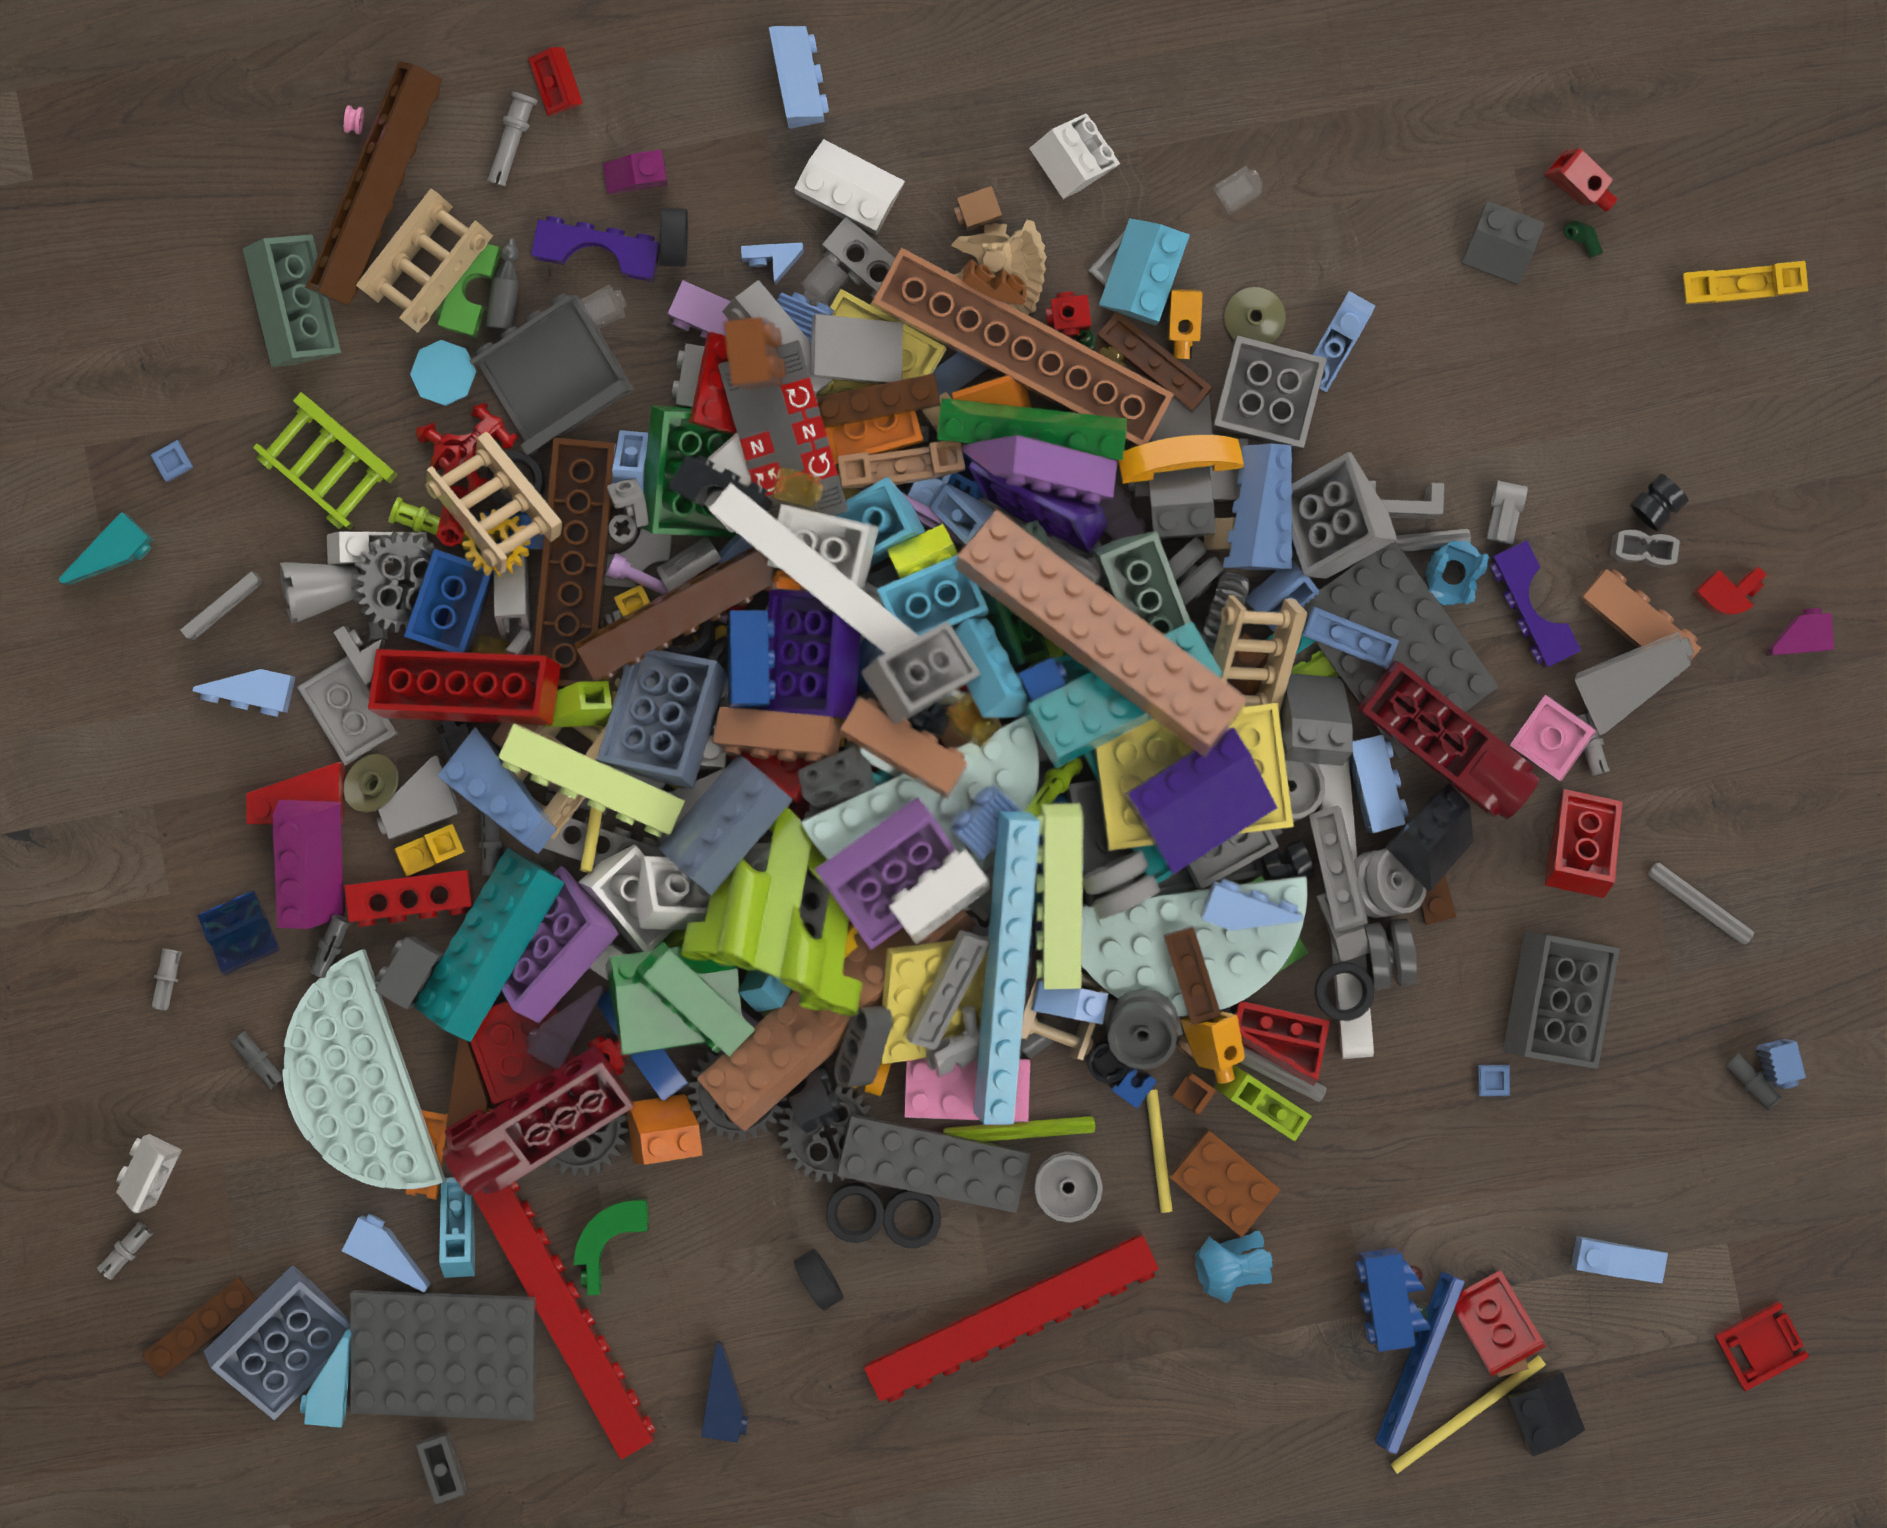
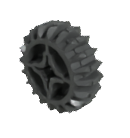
(1226, 585)

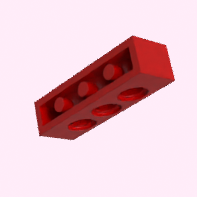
(360, 897)

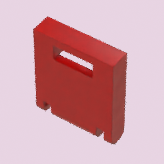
(1766, 1344)

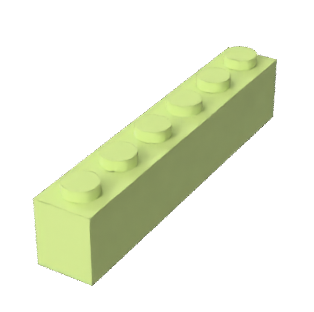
(591, 780)
(1061, 896)

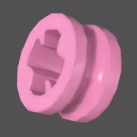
(353, 119)

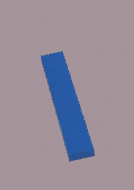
(1419, 1363)

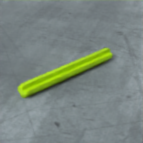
(1022, 1130)

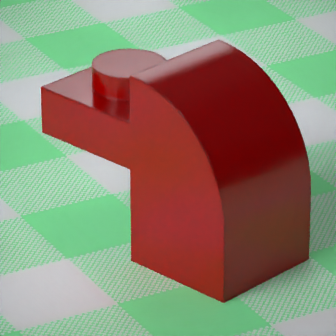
(1724, 597)

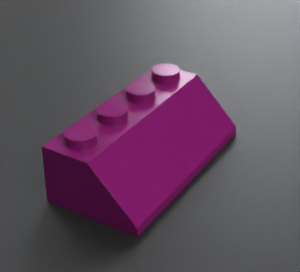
(308, 863)

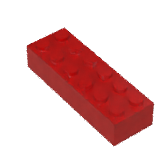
(464, 687)

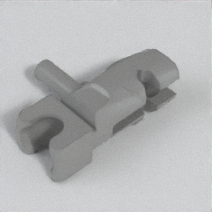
(956, 1049)

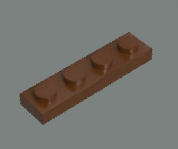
(1154, 362)
(879, 401)
(199, 1327)

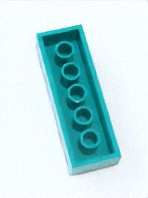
(1094, 712)
(488, 944)

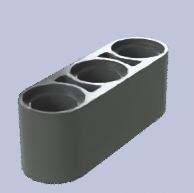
(863, 1046)

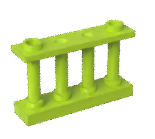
(329, 433)

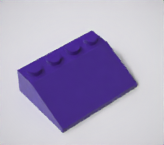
(1059, 516)
(812, 656)
(1201, 801)

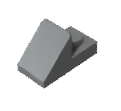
(361, 659)

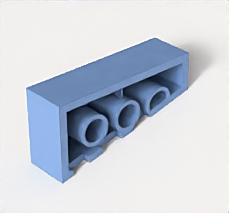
(1263, 510)
(497, 791)

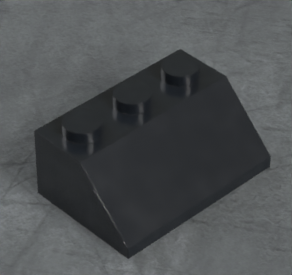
(1434, 837)

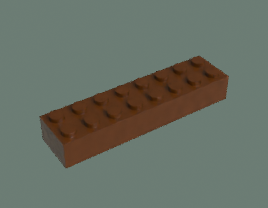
(577, 559)

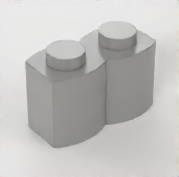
(1636, 546)

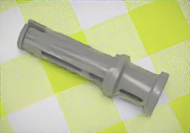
(515, 124)

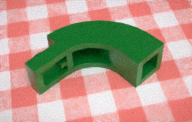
(617, 1218)

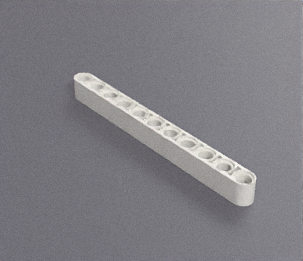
(1354, 1035)

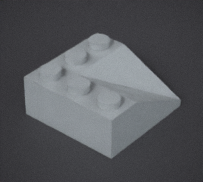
(1269, 393)
(1337, 518)

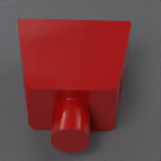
(1574, 172)

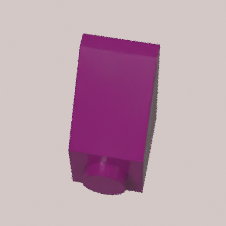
(635, 172)
(1805, 634)

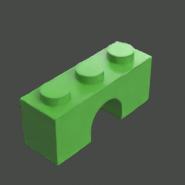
(456, 312)

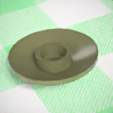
(1252, 299)
(361, 782)

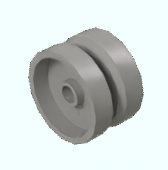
(1305, 787)
(1386, 885)
(1121, 887)
(1065, 1168)

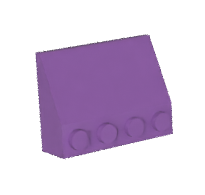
(1046, 467)
(882, 865)
(559, 951)

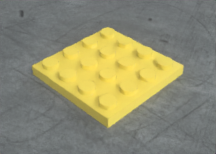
(906, 984)

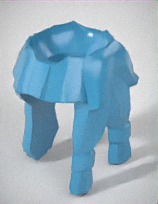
(1473, 563)
(1224, 1268)

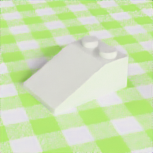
(838, 540)
(147, 1172)

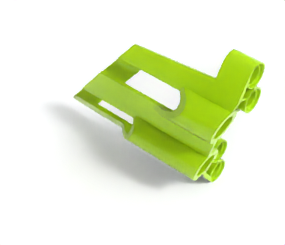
(758, 924)

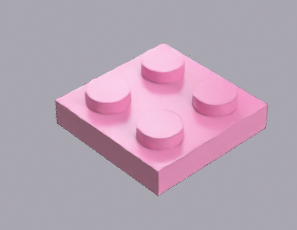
(1553, 737)

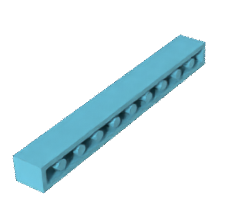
(1006, 967)

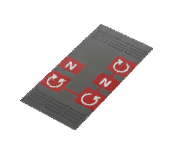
(785, 430)

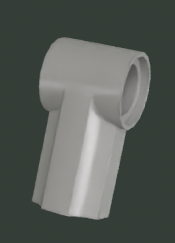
(1507, 504)

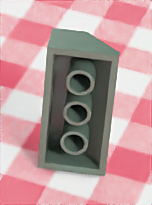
(292, 318)
(1142, 580)

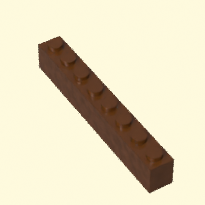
(374, 183)
(676, 613)

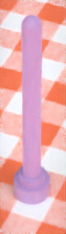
(621, 569)

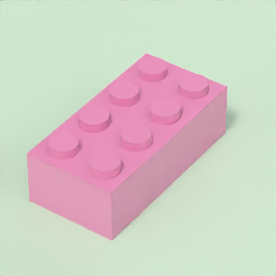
(954, 1093)

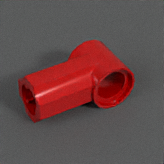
(449, 530)

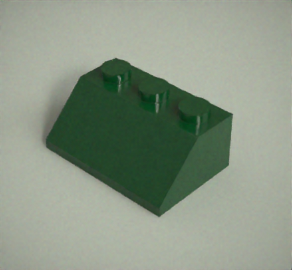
(1015, 635)

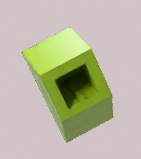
(583, 705)

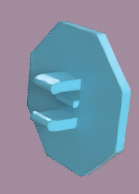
(443, 372)

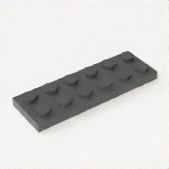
(933, 1163)

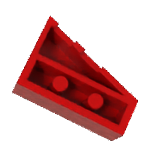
(317, 785)
(1284, 1038)

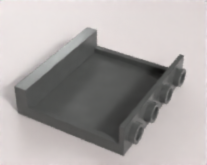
(553, 372)

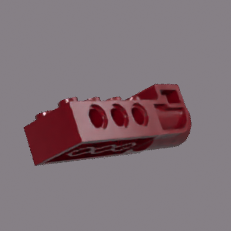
(1449, 741)
(536, 1124)

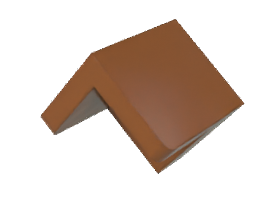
(1194, 1093)

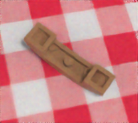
(901, 466)

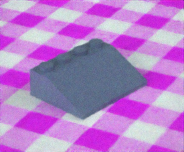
(663, 717)
(724, 824)
(279, 1343)

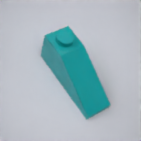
(113, 548)

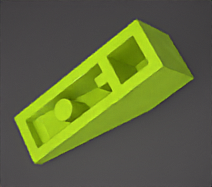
(1265, 1103)

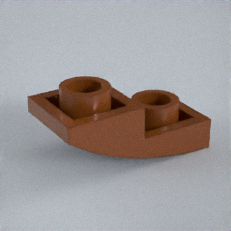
(1003, 287)

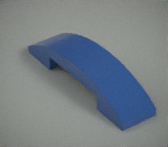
(655, 1065)

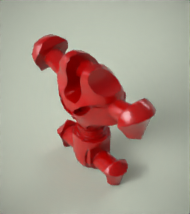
(456, 449)

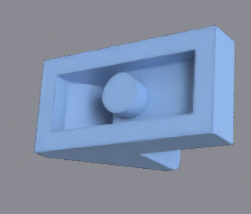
(782, 255)

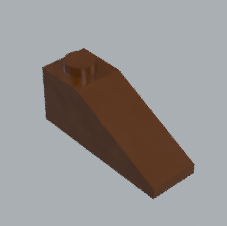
(468, 1086)

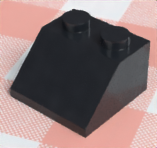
(1545, 1414)

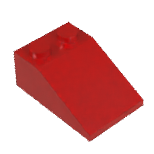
(1584, 844)

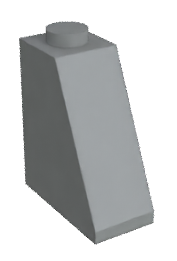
(513, 602)
(419, 802)

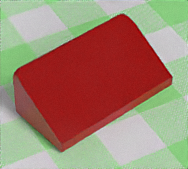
(555, 80)

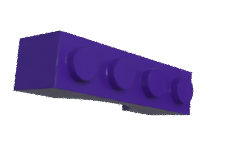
(556, 242)
(1549, 640)

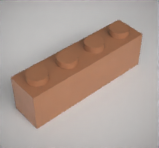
(1629, 611)
(776, 734)
(904, 747)

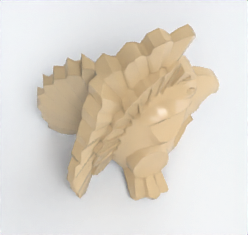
(1018, 255)

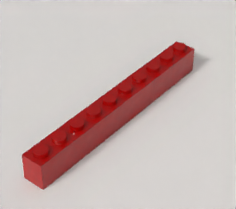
(1011, 1317)
(566, 1319)

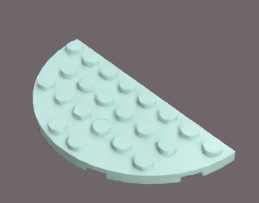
(1004, 760)
(1132, 954)
(353, 1084)

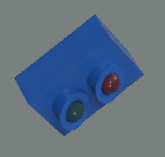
(1385, 1299)

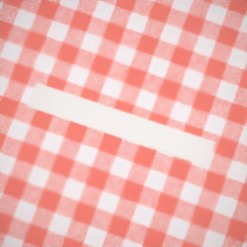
(811, 570)

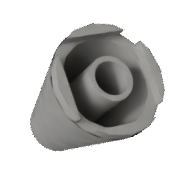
(316, 588)

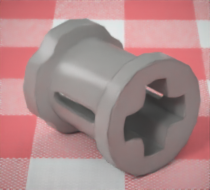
(622, 519)

